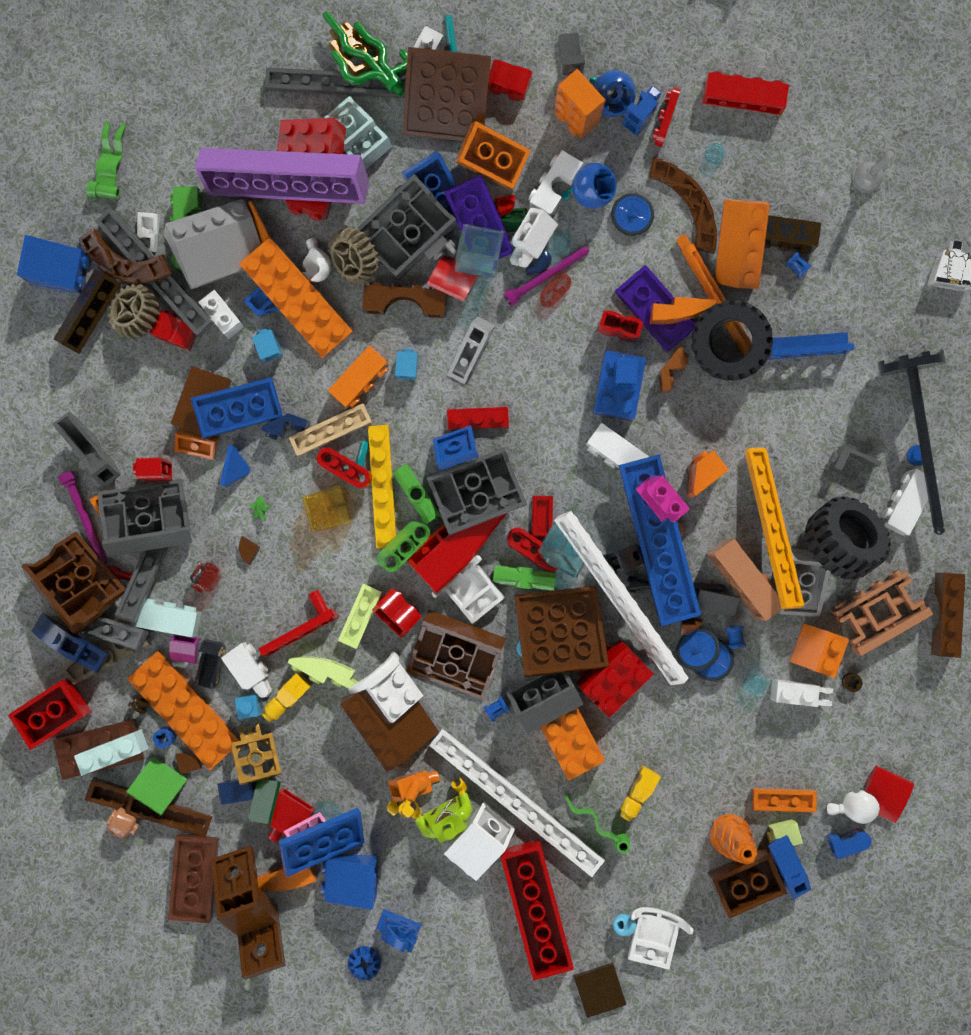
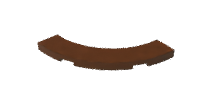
(694, 198)
(120, 268)

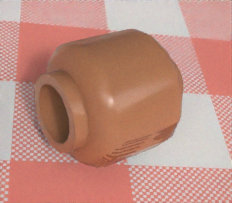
(122, 824)

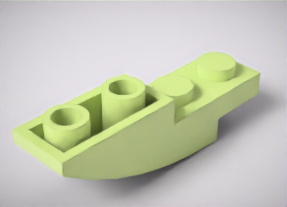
(320, 669)

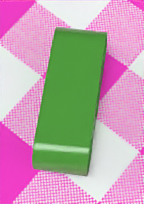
(393, 549)

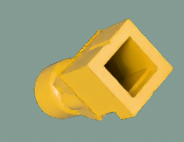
(286, 697)
(639, 793)

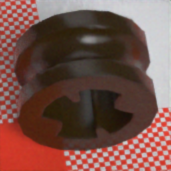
(857, 686)
(138, 704)

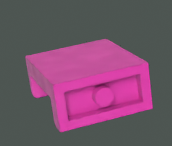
(662, 498)

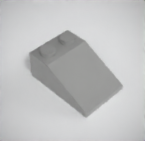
(812, 582)

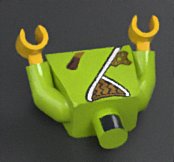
(446, 819)

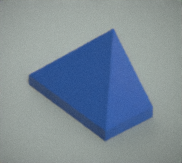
(234, 467)

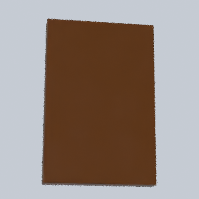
(197, 383)

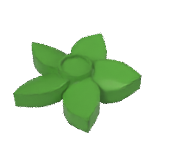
(259, 508)

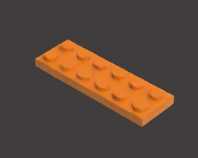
(295, 297)
(183, 709)

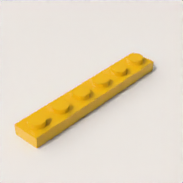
(382, 484)

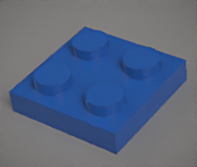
(455, 448)

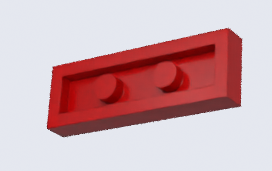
(478, 418)

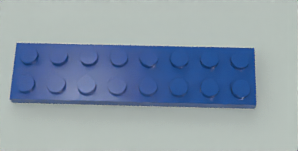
(660, 546)

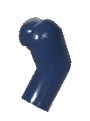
(541, 264)

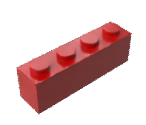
(745, 93)

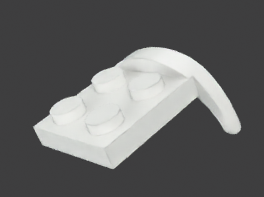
(472, 591)
(390, 688)
(655, 936)

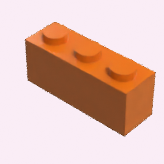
(359, 378)

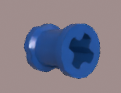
(797, 264)
(735, 636)
(496, 709)
(170, 735)

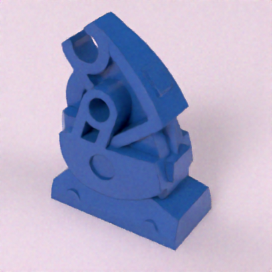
(398, 931)

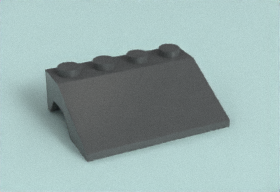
(407, 226)
(476, 491)
(144, 517)

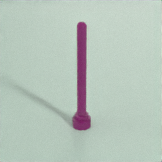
(515, 295)
(68, 480)

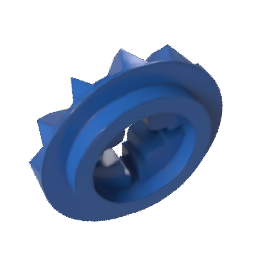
(369, 955)

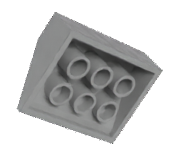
(212, 242)

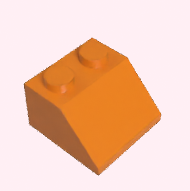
(704, 471)
(819, 650)

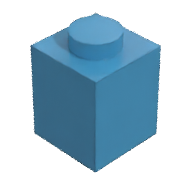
(267, 345)
(406, 364)
(248, 706)

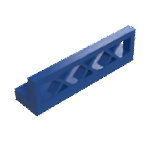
(810, 346)

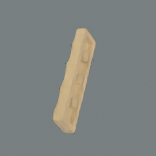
(330, 430)

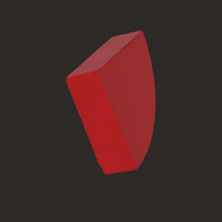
(505, 204)

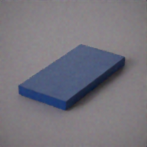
(236, 407)
(321, 842)

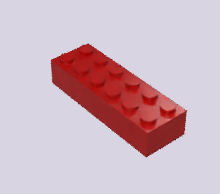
(536, 910)

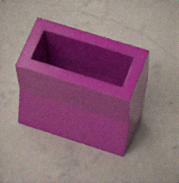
(184, 648)

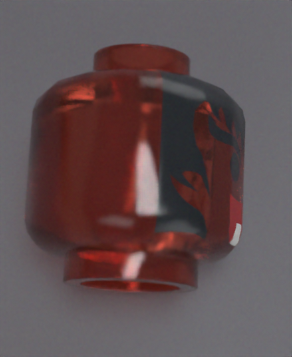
(205, 577)

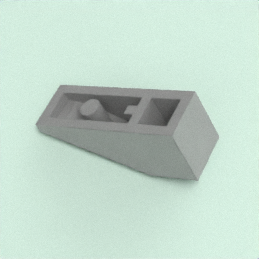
(471, 349)

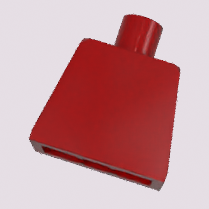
(287, 813)

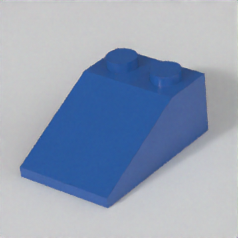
(435, 176)

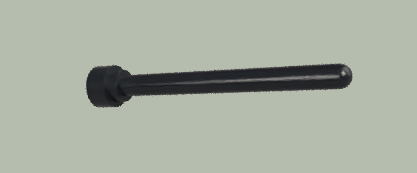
(636, 584)

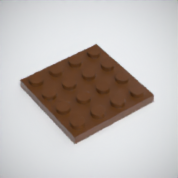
(444, 92)
(560, 631)

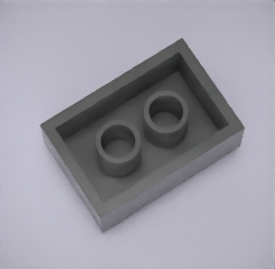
(544, 700)

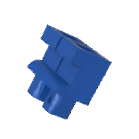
(639, 115)

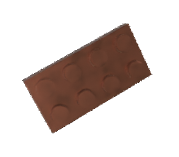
(71, 745)
(192, 878)

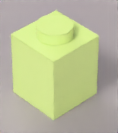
(787, 827)

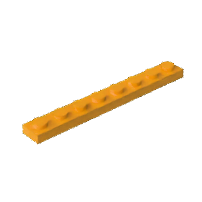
(774, 529)

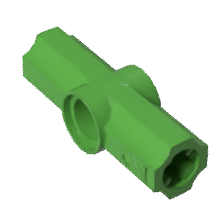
(409, 482)
(524, 577)

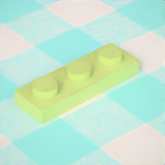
(360, 616)

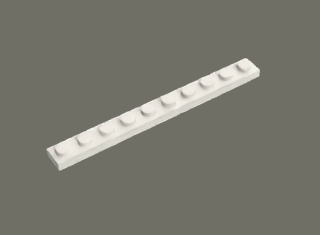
(621, 598)
(517, 802)

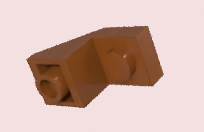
(675, 363)

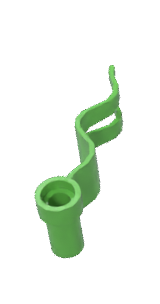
(106, 166)
(618, 838)

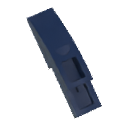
(68, 645)

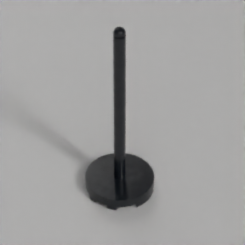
(911, 366)

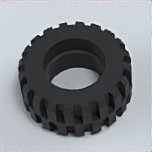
(716, 316)
(833, 549)

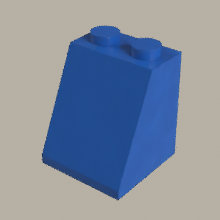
(52, 265)
(351, 880)

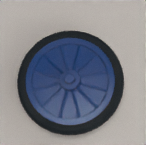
(632, 214)
(698, 650)
(721, 667)

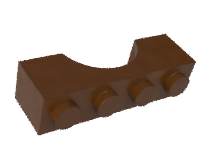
(379, 298)
(950, 597)

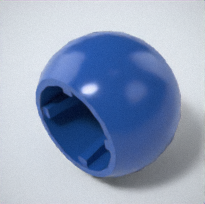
(621, 100)
(594, 185)

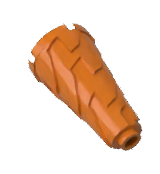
(733, 838)

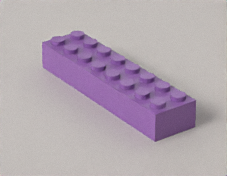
(283, 175)

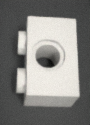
(221, 314)

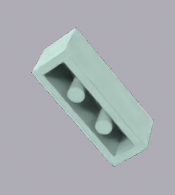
(169, 618)
(111, 752)

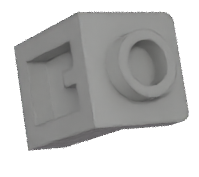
(437, 250)

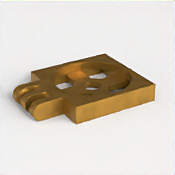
(353, 35)
(251, 739)

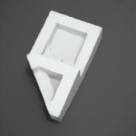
(148, 229)

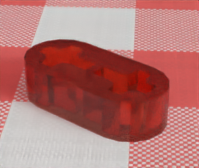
(552, 287)

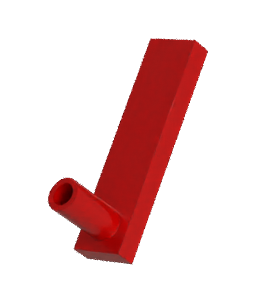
(324, 617)

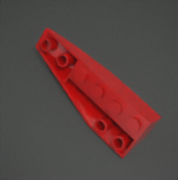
(446, 556)

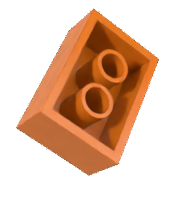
(578, 104)
(492, 155)
(572, 744)

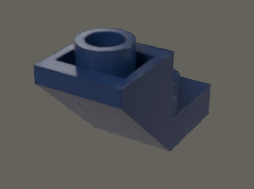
(278, 427)
(232, 792)

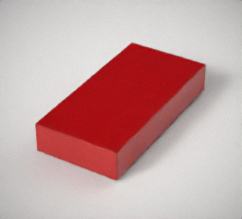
(542, 515)

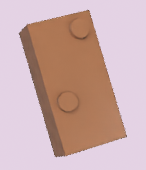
(745, 579)

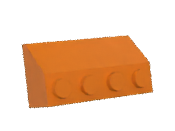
(741, 243)

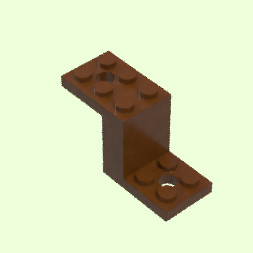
(247, 912)

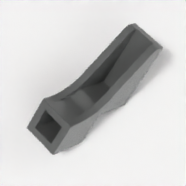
(87, 447)

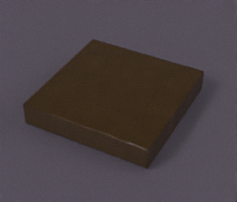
(599, 990)

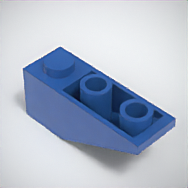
(789, 867)

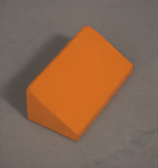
(261, 229)
(193, 444)

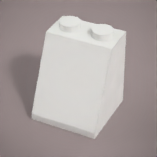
(480, 842)

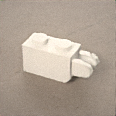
(532, 237)
(247, 669)
(798, 693)

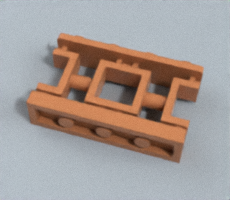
(889, 626)

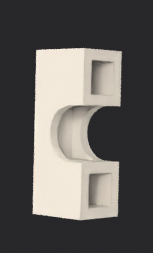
(562, 170)

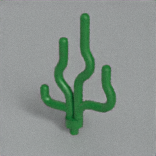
(380, 71)

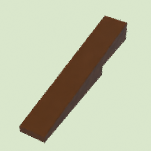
(175, 816)

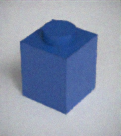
(625, 371)

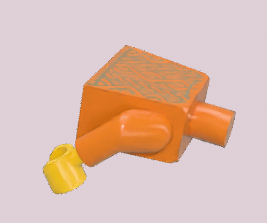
(409, 787)

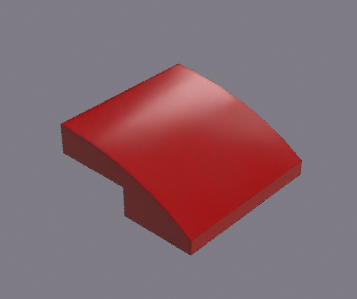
(450, 281)
(890, 792)

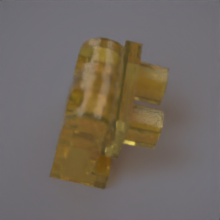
(317, 509)

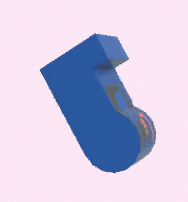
(849, 844)

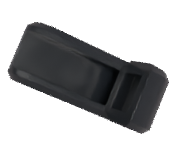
(210, 663)

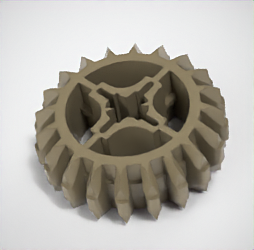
(353, 255)
(134, 310)

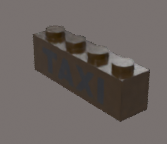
(792, 234)
(87, 311)

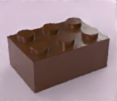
(747, 885)

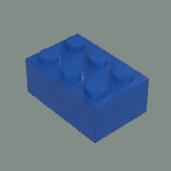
(617, 401)

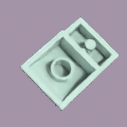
(361, 134)

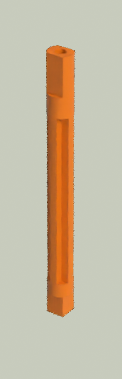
(712, 290)

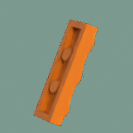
(784, 800)

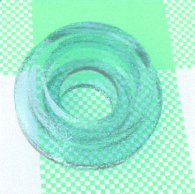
(719, 149)

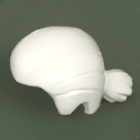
(316, 263)
(857, 806)

